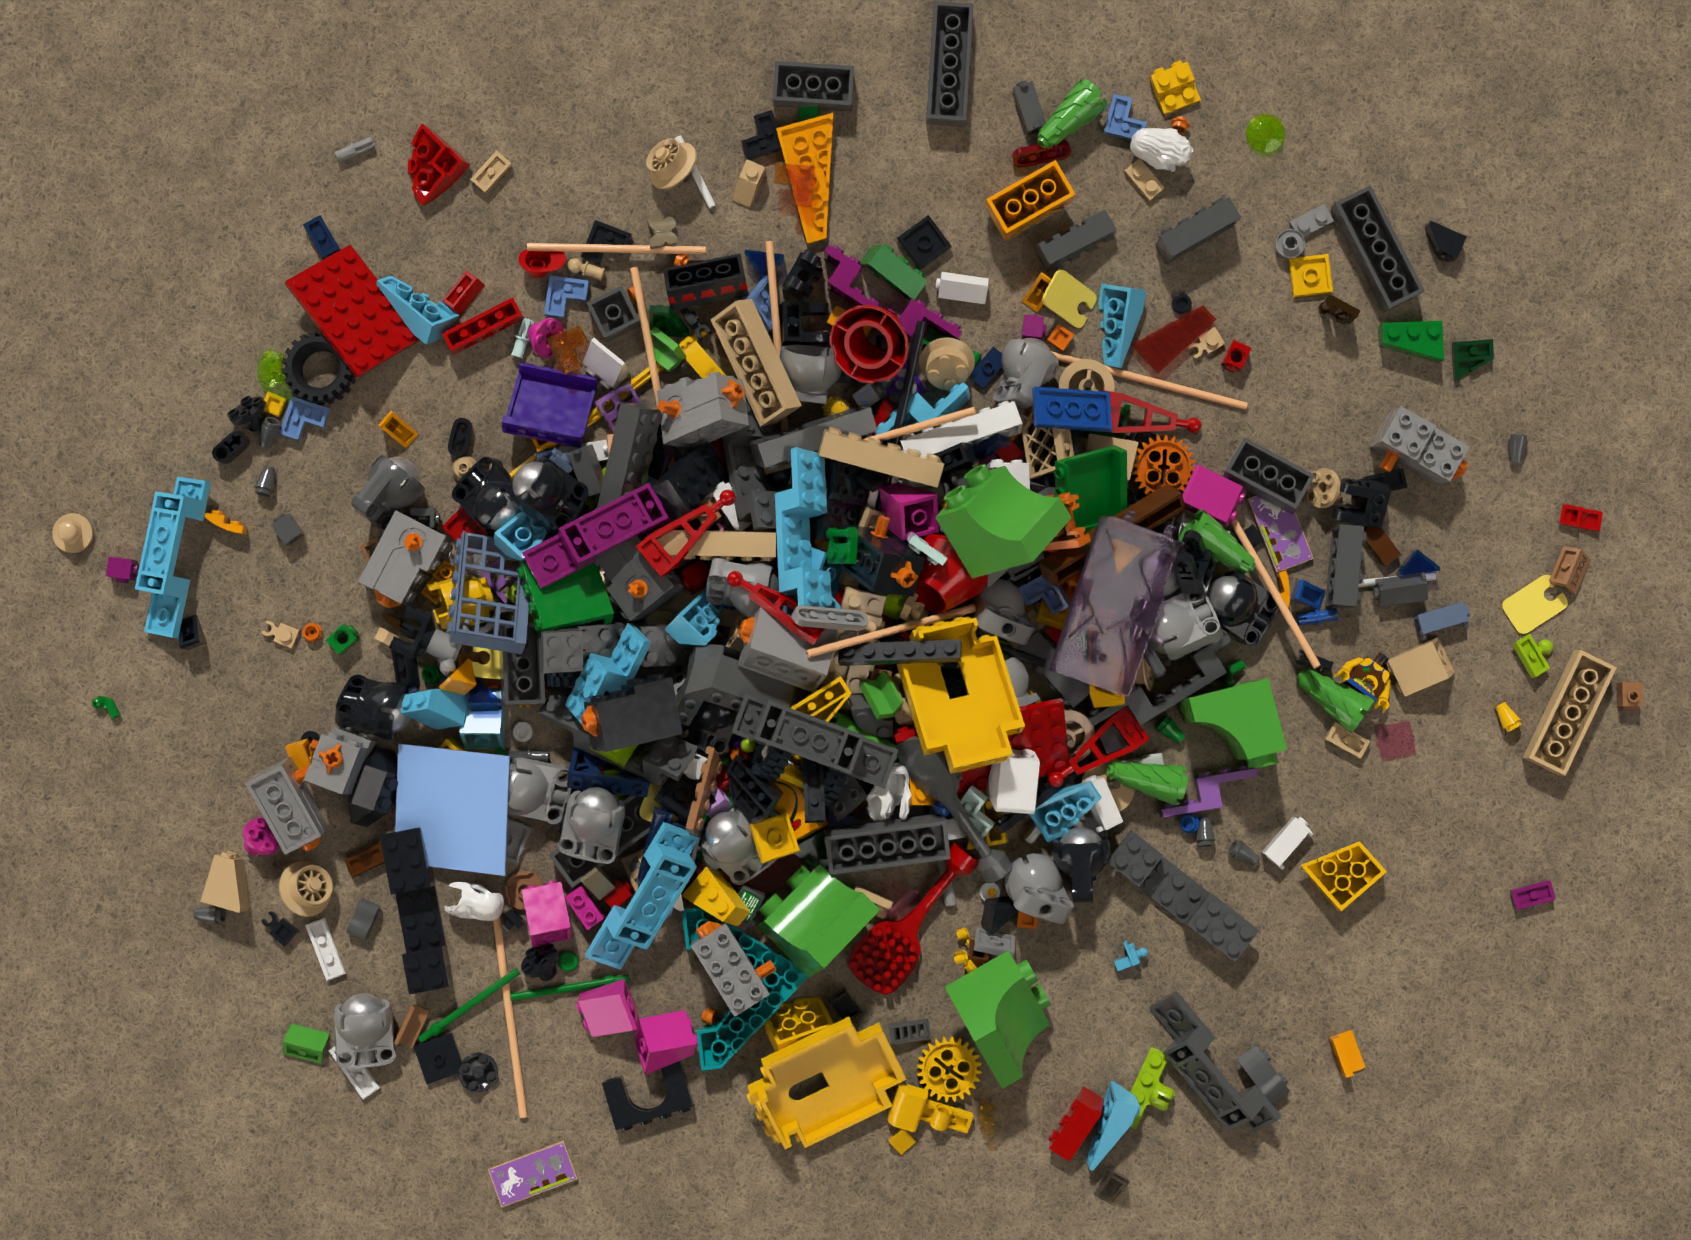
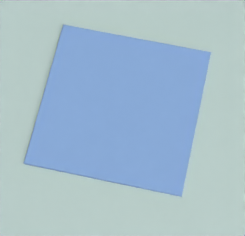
(458, 805)

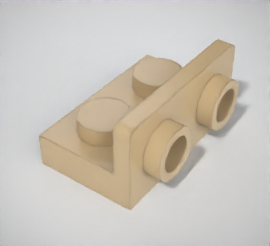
(881, 902)

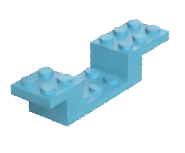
(793, 530)
(161, 553)
(652, 902)

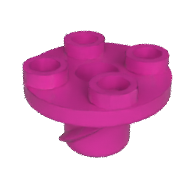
(540, 332)
(259, 838)

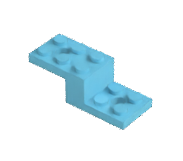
(920, 410)
(607, 673)

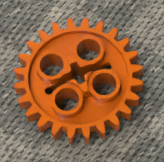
(1144, 465)

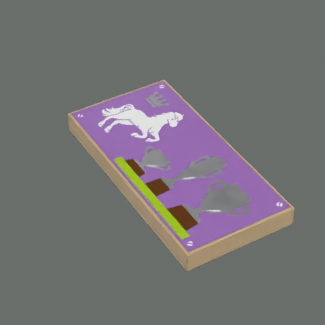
(1281, 534)
(533, 1173)

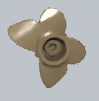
(662, 231)

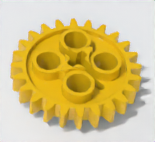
(938, 1083)

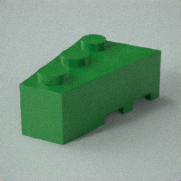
(894, 271)
(1418, 339)

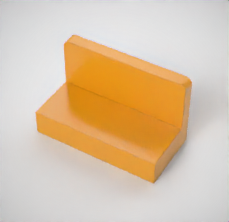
(300, 753)
(1347, 1053)

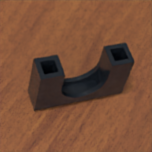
(626, 1113)

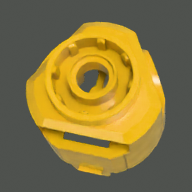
(472, 588)

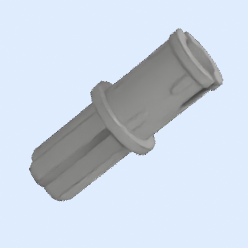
(355, 149)

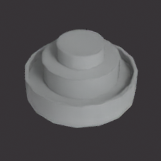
(1290, 244)

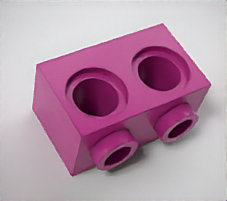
(585, 907)

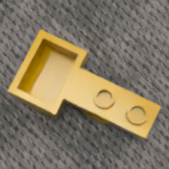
(912, 1105)

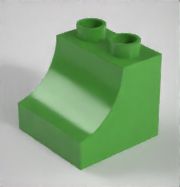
(999, 521)
(1243, 717)
(815, 918)
(1001, 1012)

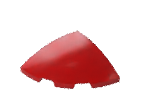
(433, 165)

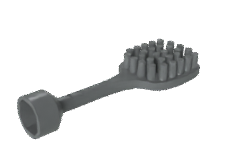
(934, 779)

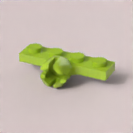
(1148, 1086)

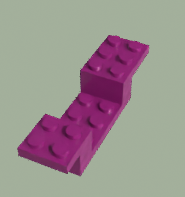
(848, 273)
(595, 533)

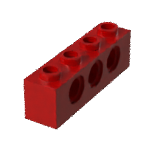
(483, 326)

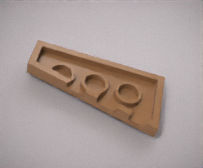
(703, 791)

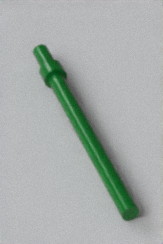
(567, 987)
(438, 1027)

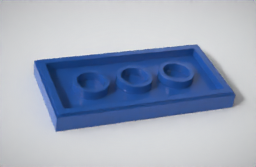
(1071, 409)

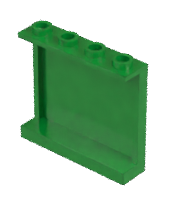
(1098, 480)
(569, 601)

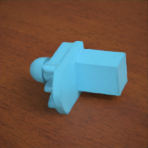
(1132, 958)

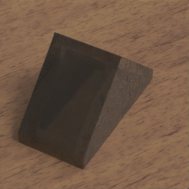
(1111, 1185)

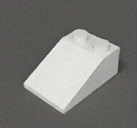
(605, 365)

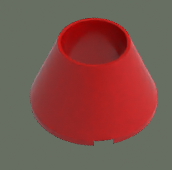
(860, 357)
(946, 585)

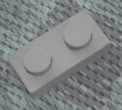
(1312, 220)

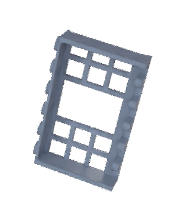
(521, 608)

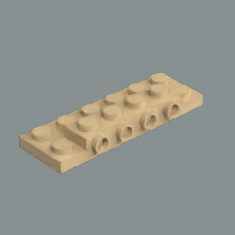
(872, 606)

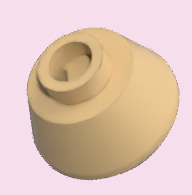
(457, 466)

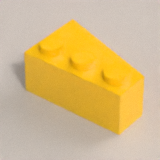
(825, 701)

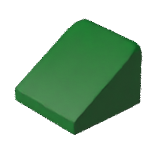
(807, 113)

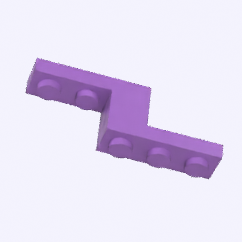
(1208, 791)

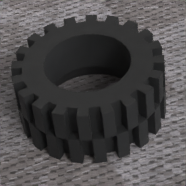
(294, 370)

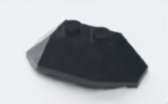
(374, 788)
(750, 792)

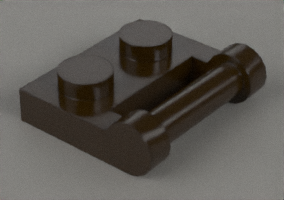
(1341, 310)

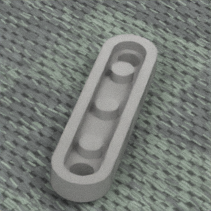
(829, 618)

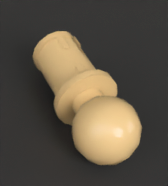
(575, 265)

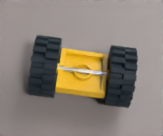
(775, 764)

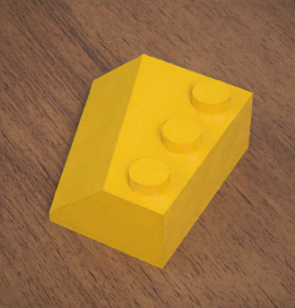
(1344, 874)
(796, 1021)

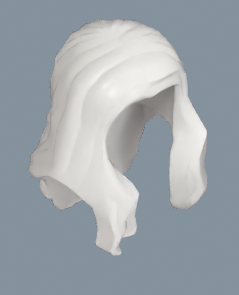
(1161, 147)
(883, 801)
(476, 905)

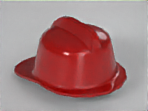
(540, 263)

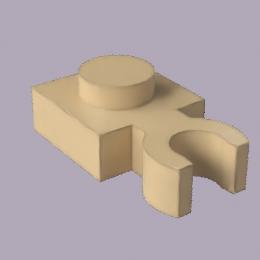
(1208, 341)
(283, 635)

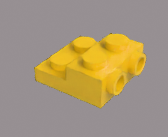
(1174, 87)

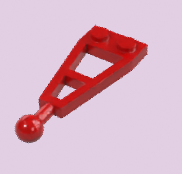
(1193, 424)
(658, 556)
(758, 595)
(1129, 730)

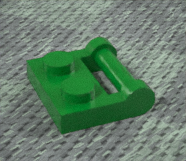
(842, 553)

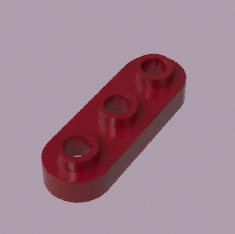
(1036, 154)

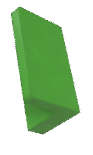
(666, 351)
(882, 696)
(305, 1043)

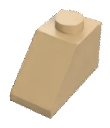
(748, 183)

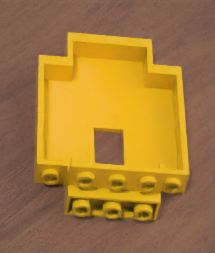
(970, 727)
(855, 1067)

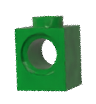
(334, 639)

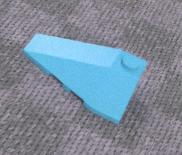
(420, 315)
(1121, 315)
(519, 535)
(696, 622)
(1065, 809)
(1119, 1114)

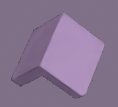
(719, 803)

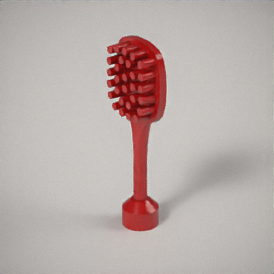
(892, 948)

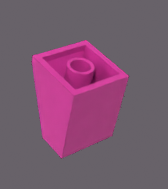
(1214, 495)
(909, 510)
(546, 913)
(608, 1009)
(664, 1040)

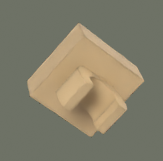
(912, 608)

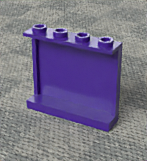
(550, 405)

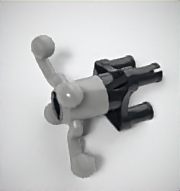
(428, 640)

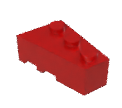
(1076, 1124)

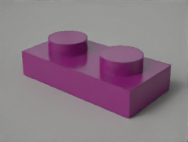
(1532, 894)

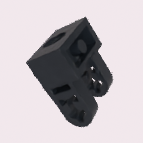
(806, 263)
(790, 322)
(1375, 505)
(1195, 565)

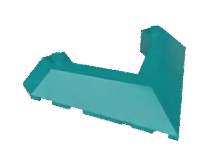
(723, 1040)

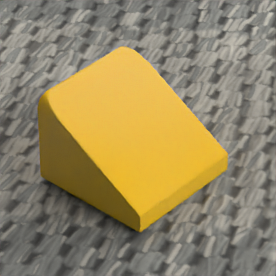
(901, 1141)

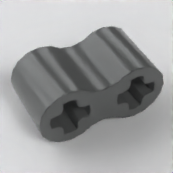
(363, 919)

